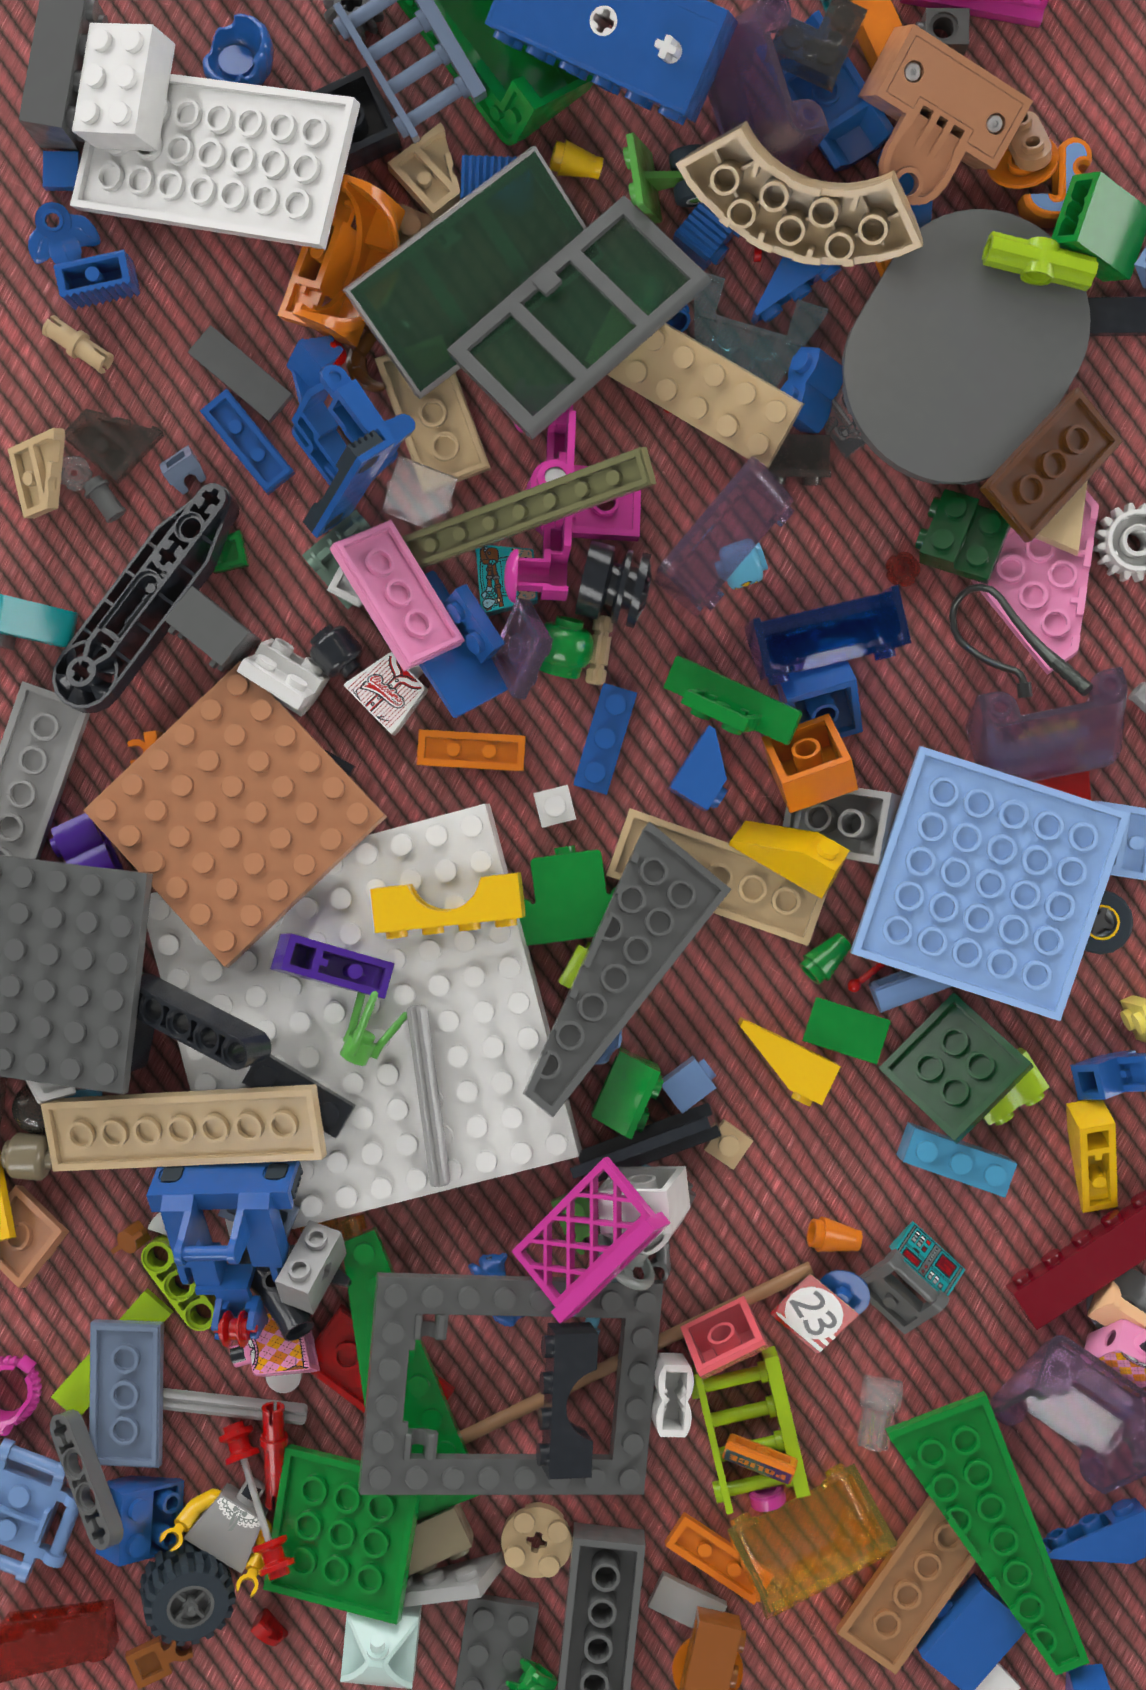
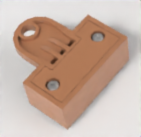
(943, 111)

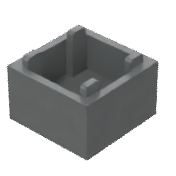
(211, 630)

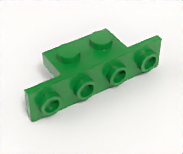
(731, 702)

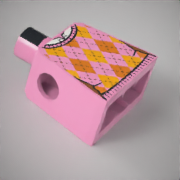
(1122, 1348)
(275, 1356)

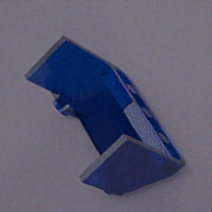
(828, 635)

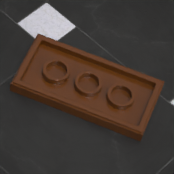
(1051, 465)

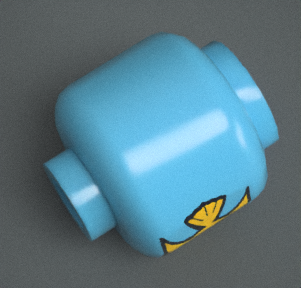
(750, 569)

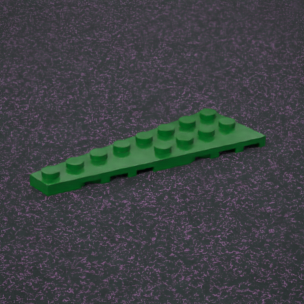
(424, 1398)
(975, 1486)

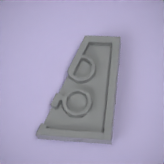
(454, 1582)

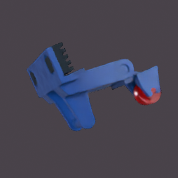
(345, 467)
(257, 1194)

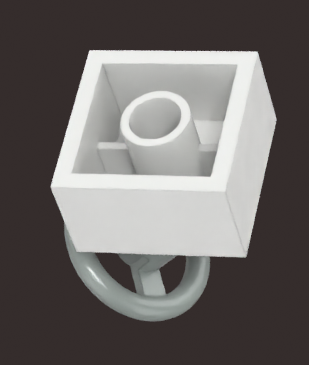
(665, 1192)

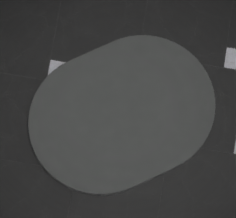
(960, 355)

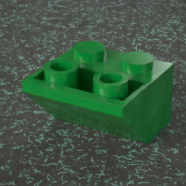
(626, 1093)

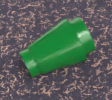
(824, 959)

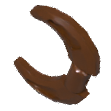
(357, 363)

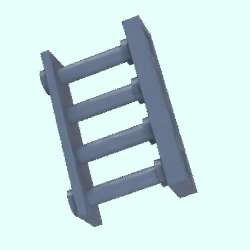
(445, 52)

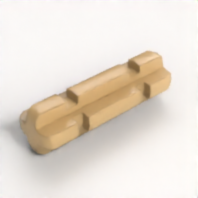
(596, 674)

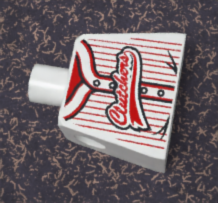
(388, 691)

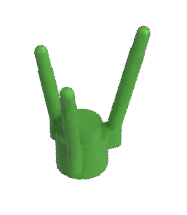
(359, 1042)

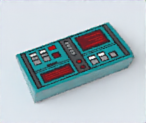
(928, 1258)

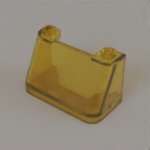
(811, 1541)

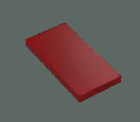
(339, 1359)

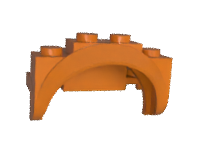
(348, 255)

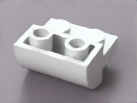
(285, 674)

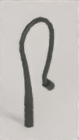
(1054, 661)

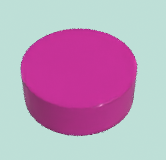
(767, 1499)

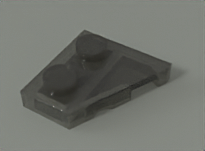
(111, 443)

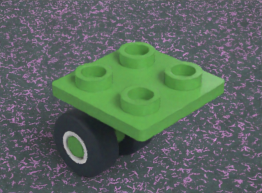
(648, 182)

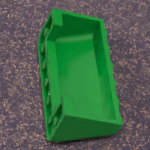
(519, 87)

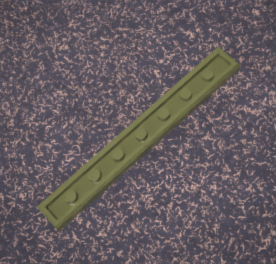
(533, 508)

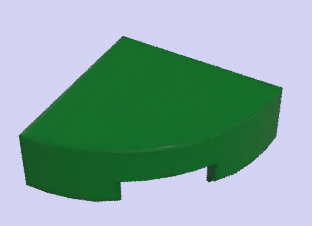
(233, 554)

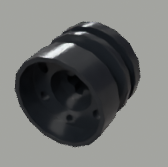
(613, 584)

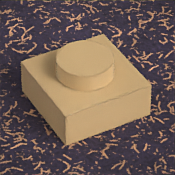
(730, 1146)

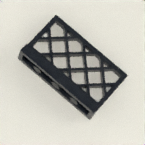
(654, 1142)

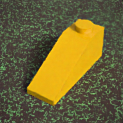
(793, 853)
(798, 1067)
(1093, 1153)

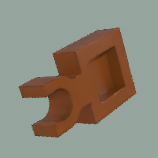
(153, 1660)

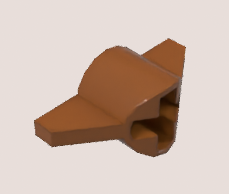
(132, 1238)

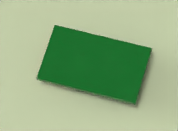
(846, 1030)

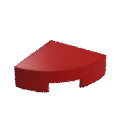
(268, 1628)

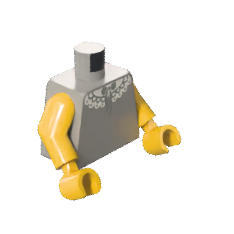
(225, 1527)

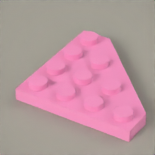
(1046, 587)

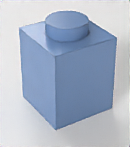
(689, 1083)

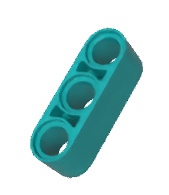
(36, 621)

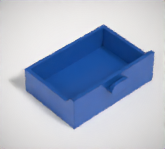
(970, 1635)

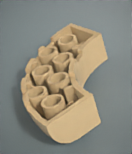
(796, 213)

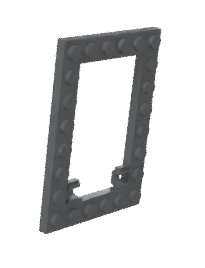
(387, 1442)

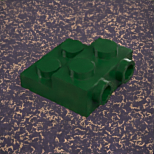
(962, 537)

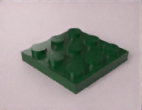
(956, 1067)

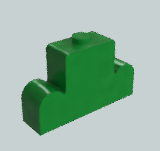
(567, 896)

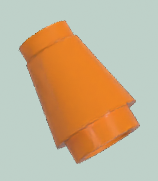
(832, 1236)

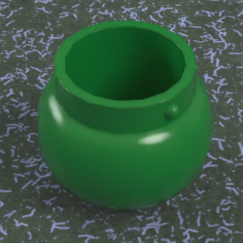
(570, 648)

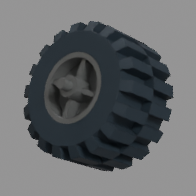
(186, 1594)

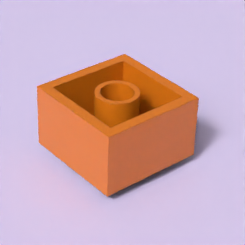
(812, 766)

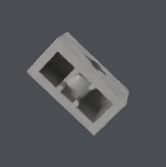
(310, 1267)

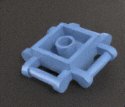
(28, 1503)

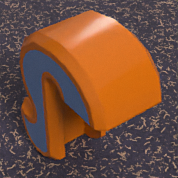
(1044, 209)

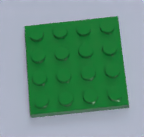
(344, 1544)

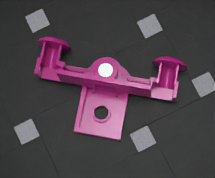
(619, 523)

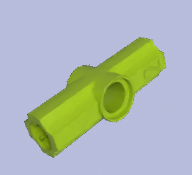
(1039, 261)

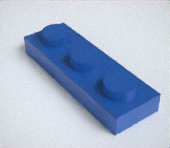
(605, 738)

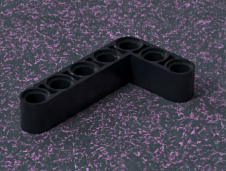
(195, 1025)

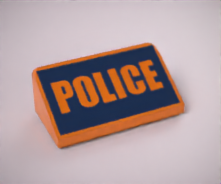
(760, 1458)

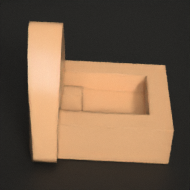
(1110, 1307)

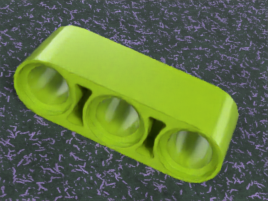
(181, 1299)

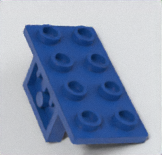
(466, 673)

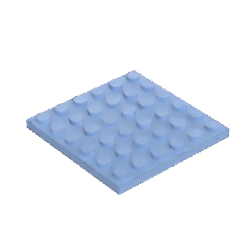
(990, 883)

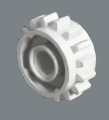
(1114, 546)

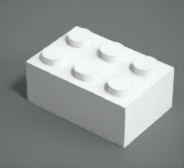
(123, 86)

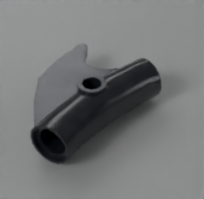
(290, 1320)

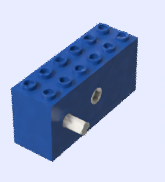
(654, 51)

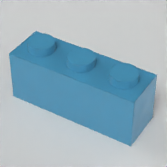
(956, 1161)

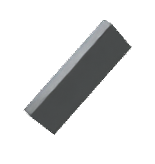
(240, 374)

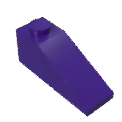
(331, 965)

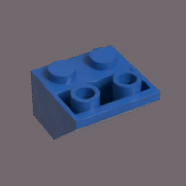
(146, 1510)

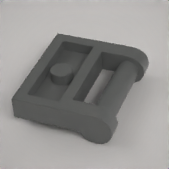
(896, 1300)

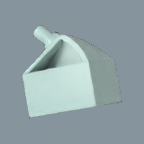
(380, 1650)

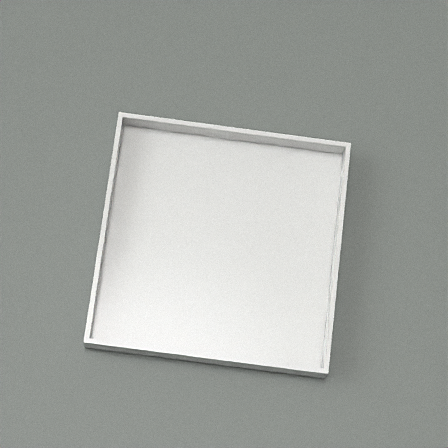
(479, 1005)

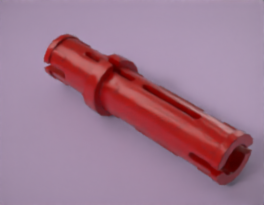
(273, 1441)

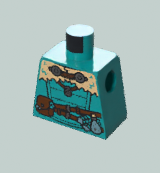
(491, 568)

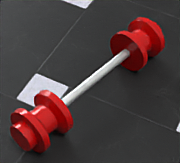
(271, 1550)

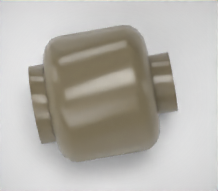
(26, 1156)

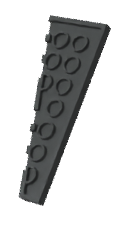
(644, 930)

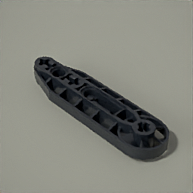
(134, 610)

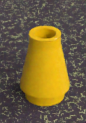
(575, 161)

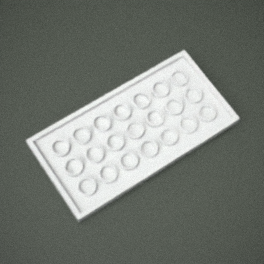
(230, 163)

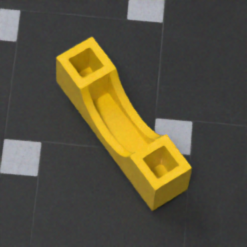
(402, 908)

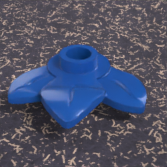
(65, 240)

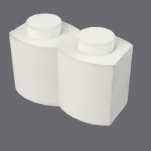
(670, 1399)

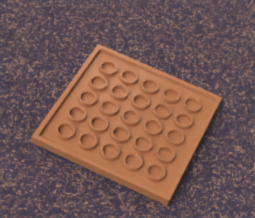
(234, 815)

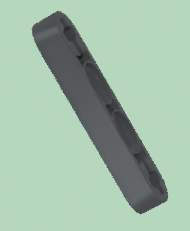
(102, 1529)

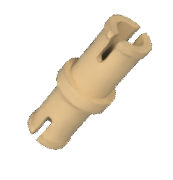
(77, 344)

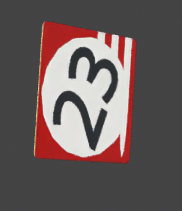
(814, 1313)

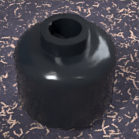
(336, 651)

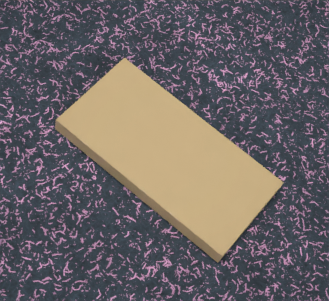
(444, 426)

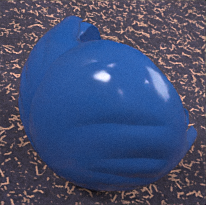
(240, 52)

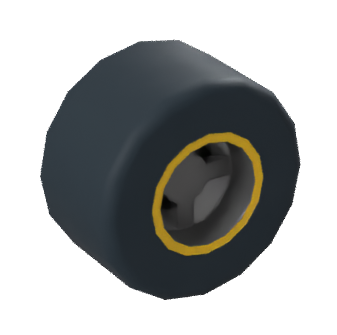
(1111, 925)

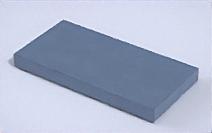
(127, 1392)

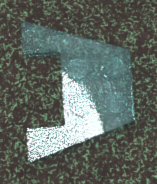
(751, 347)

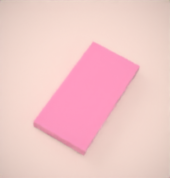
(397, 594)

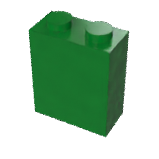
(1102, 223)

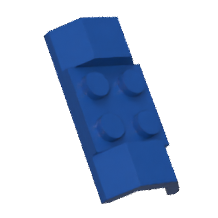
(854, 124)

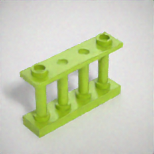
(774, 1405)

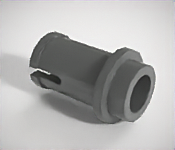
(103, 498)

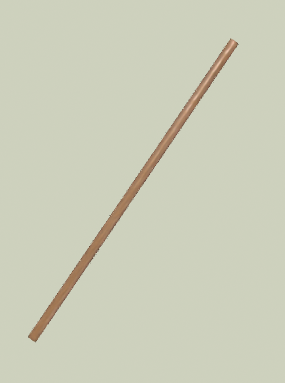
(610, 1365)

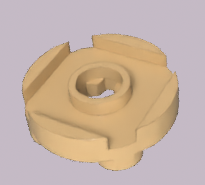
(525, 1523)

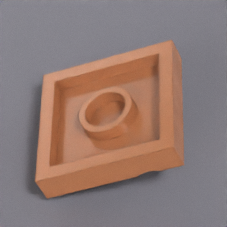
(35, 1240)

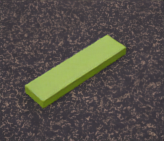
(75, 1390)

